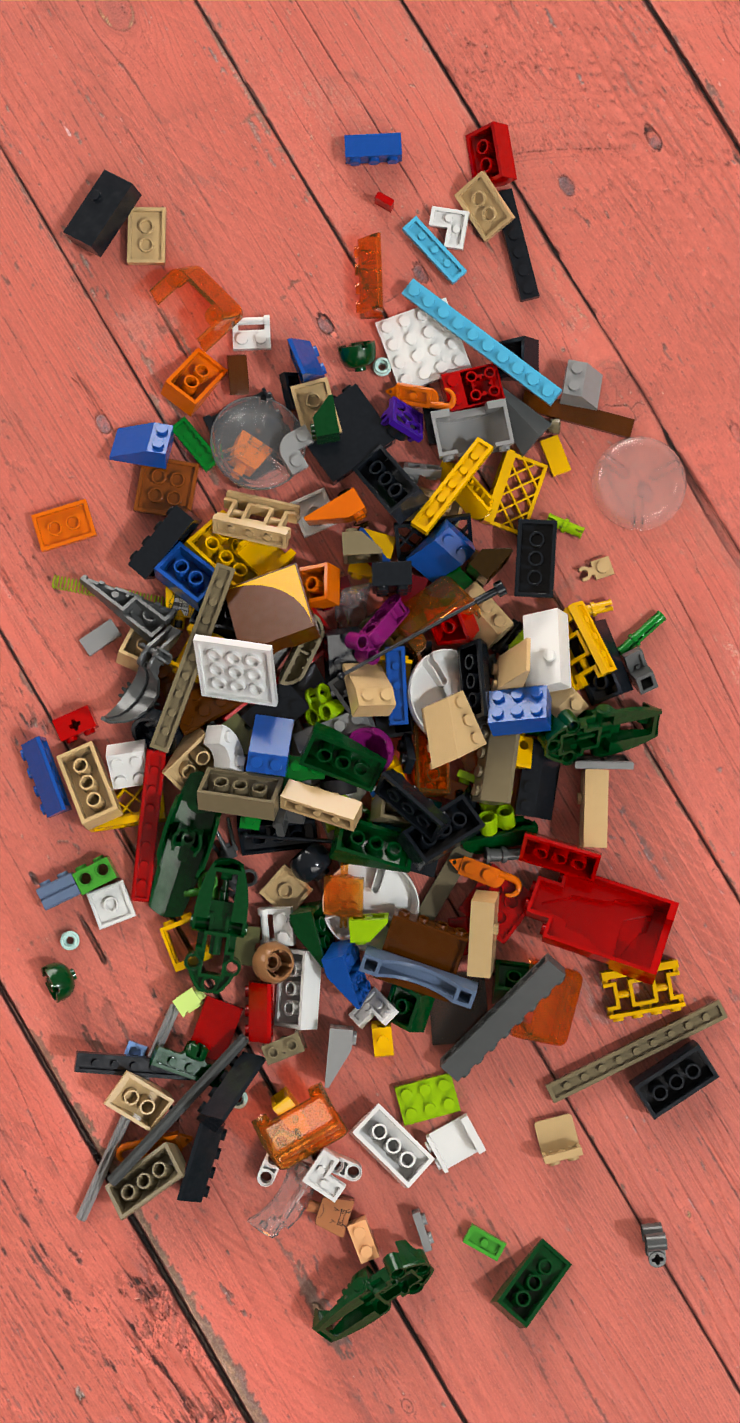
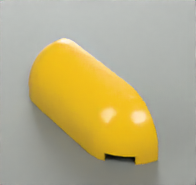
(473, 497)

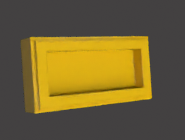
(555, 456)

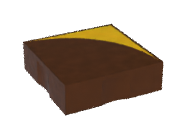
(273, 609)

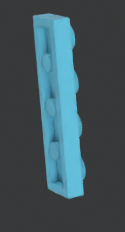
(434, 250)

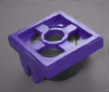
(403, 421)

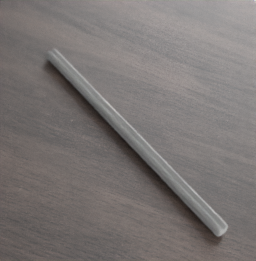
(121, 1127)

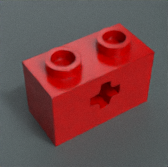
(83, 716)

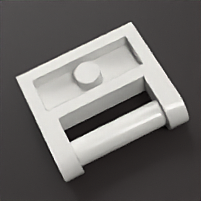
(252, 339)
(282, 930)

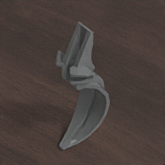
(146, 684)

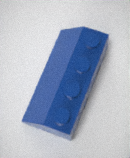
(46, 777)

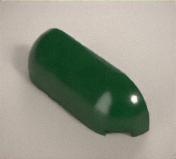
(506, 838)

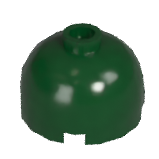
(357, 355)
(59, 980)

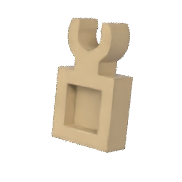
(599, 569)

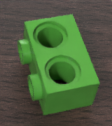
(97, 878)

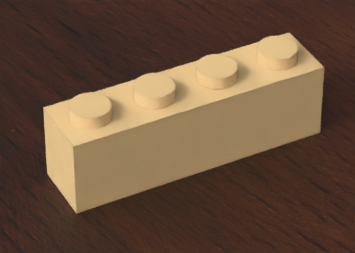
(321, 805)

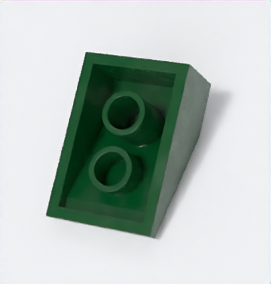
(312, 929)

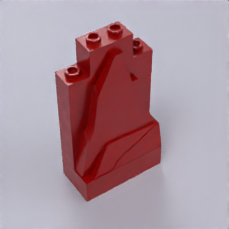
(604, 922)

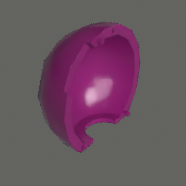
(376, 741)

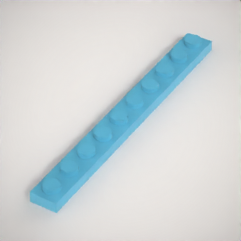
(482, 342)

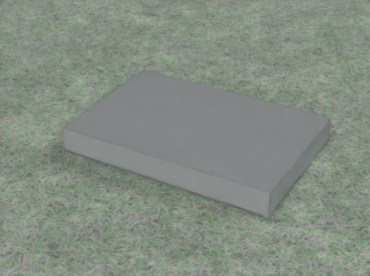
(604, 762)

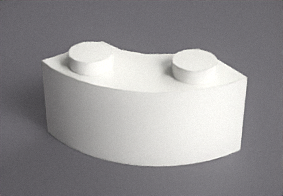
(224, 747)

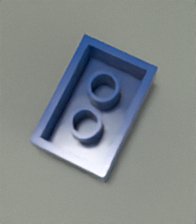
(185, 574)
(519, 710)

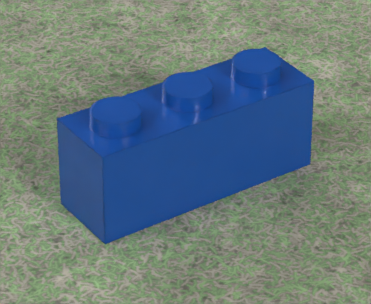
(373, 148)

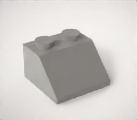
(581, 385)

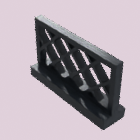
(451, 518)

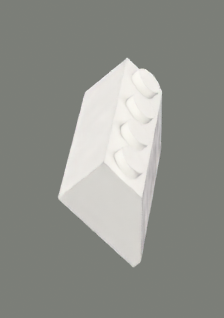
(299, 994)
(391, 1146)

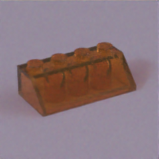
(370, 277)
(429, 782)

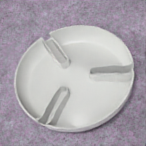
(433, 680)
(382, 894)

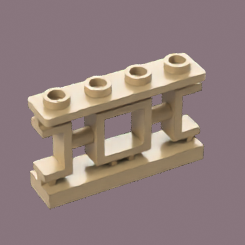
(252, 529)

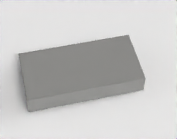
(100, 637)

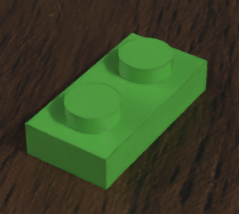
(484, 1242)

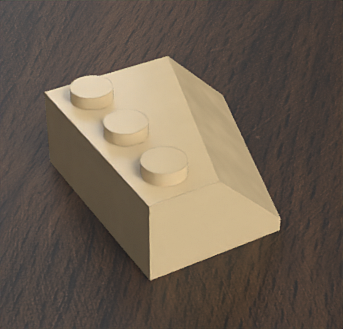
(451, 729)

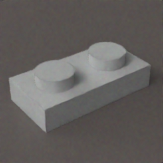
(420, 1222)

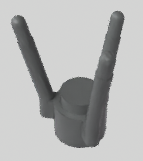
(226, 850)

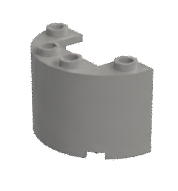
(459, 429)

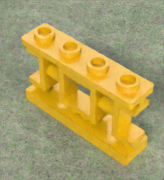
(591, 643)
(645, 1006)

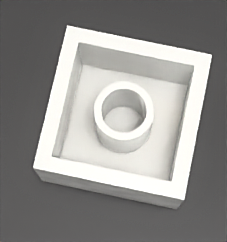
(126, 763)

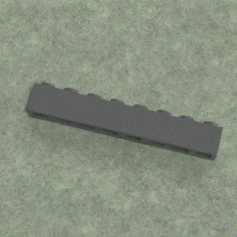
(503, 1017)

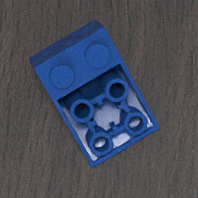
(342, 969)

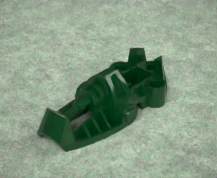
(598, 731)
(219, 919)
(371, 1293)

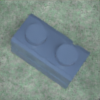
(58, 891)

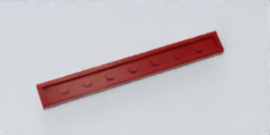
(148, 825)

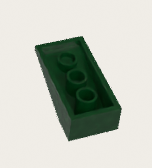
(341, 757)
(370, 847)
(531, 1284)

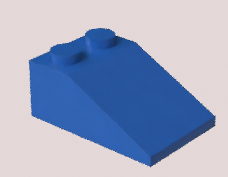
(305, 360)
(143, 444)
(441, 552)
(270, 746)

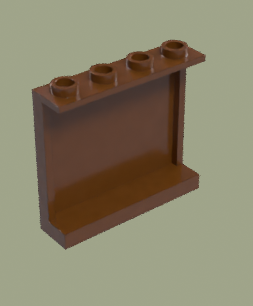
(424, 942)

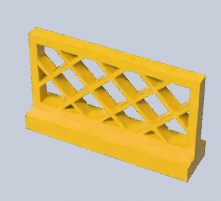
(500, 482)
(130, 819)

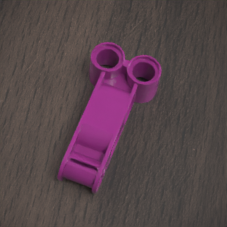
(377, 629)

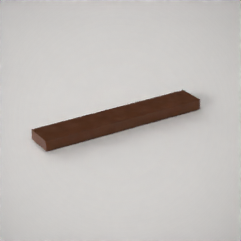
(583, 417)

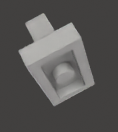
(429, 471)

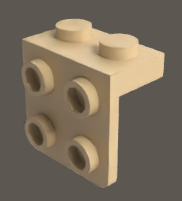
(558, 1139)

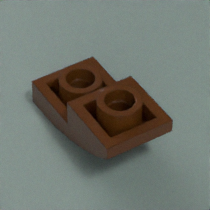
(238, 374)

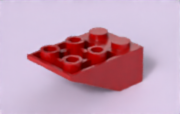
(472, 386)

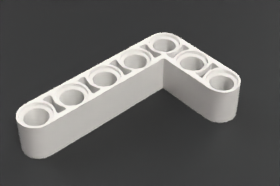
(342, 1170)

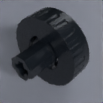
(146, 725)

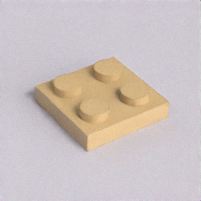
(285, 889)

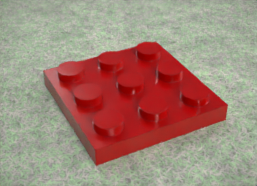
(509, 911)

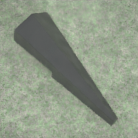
(525, 423)
(141, 615)

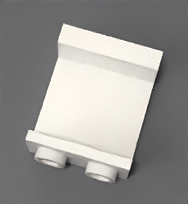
(454, 1142)

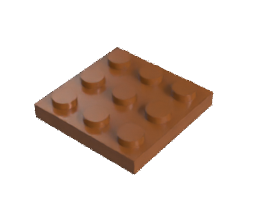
(167, 487)

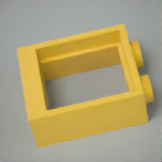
(169, 945)

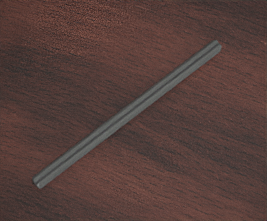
(177, 1110)

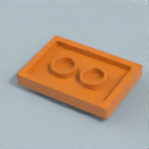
(64, 525)

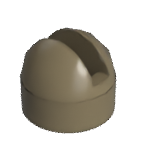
(555, 426)

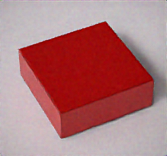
(384, 201)

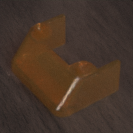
(223, 311)

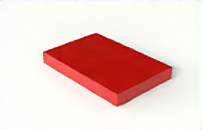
(216, 1026)

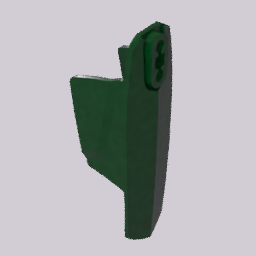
(182, 850)

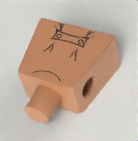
(332, 1215)

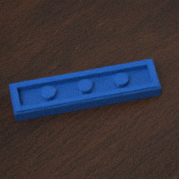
(397, 677)

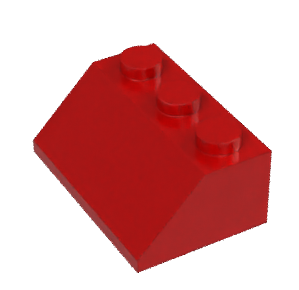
(492, 152)
(259, 1012)

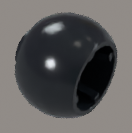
(311, 862)

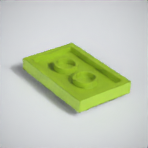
(427, 1099)

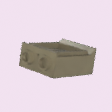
(284, 1047)

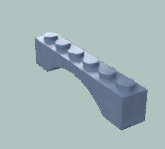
(389, 965)

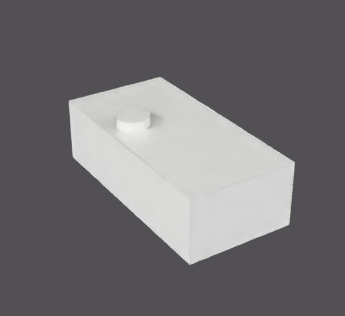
(548, 649)

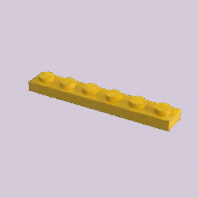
(452, 486)

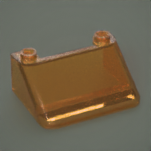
(430, 606)
(553, 1014)
(301, 1129)

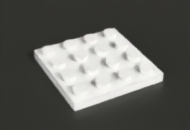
(420, 347)
(236, 670)

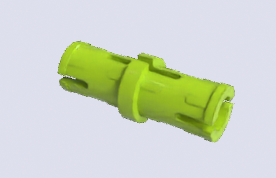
(566, 526)

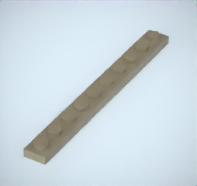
(187, 669)
(636, 1051)

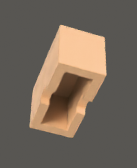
(363, 1239)

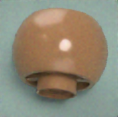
(282, 964)

